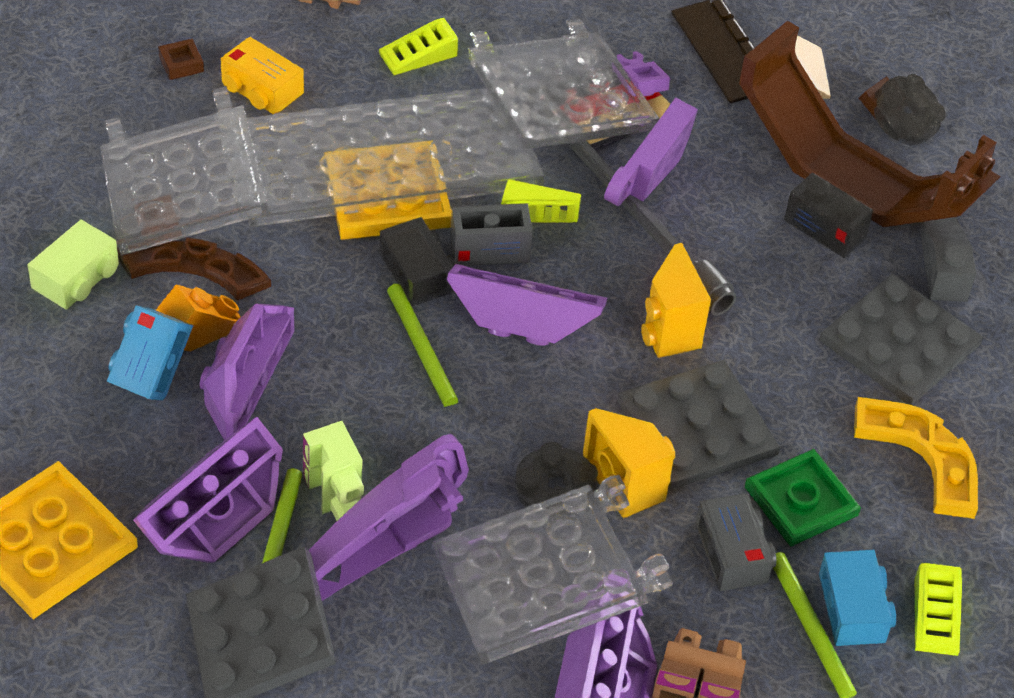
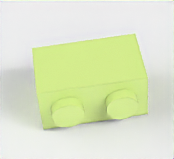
(74, 264)

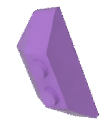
(523, 306)
(245, 365)
(216, 497)
(609, 660)

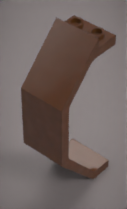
(817, 144)

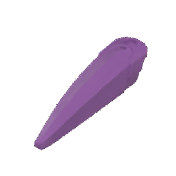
(394, 515)

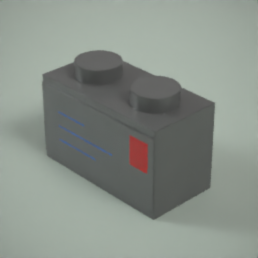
(491, 234)
(735, 541)

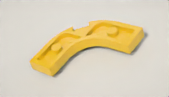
(923, 432)

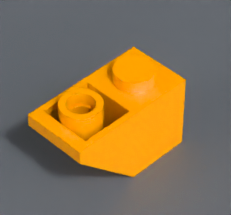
(209, 314)

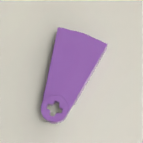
(654, 156)

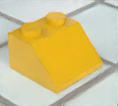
(676, 306)
(634, 452)

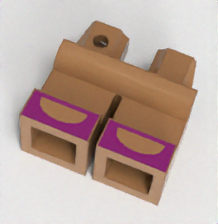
(688, 664)

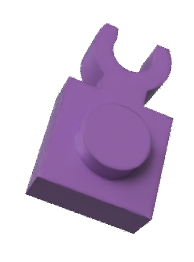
(646, 76)

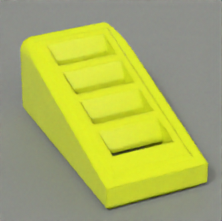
(441, 42)
(539, 198)
(944, 584)

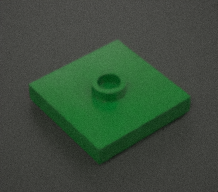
(802, 497)

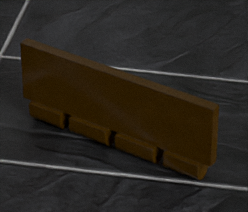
(718, 43)

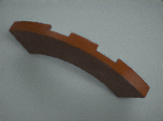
(201, 258)

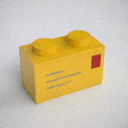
(262, 76)

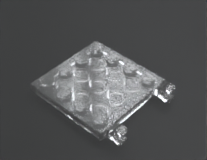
(561, 88)
(182, 177)
(545, 571)

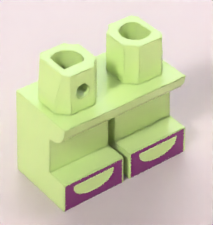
(334, 465)

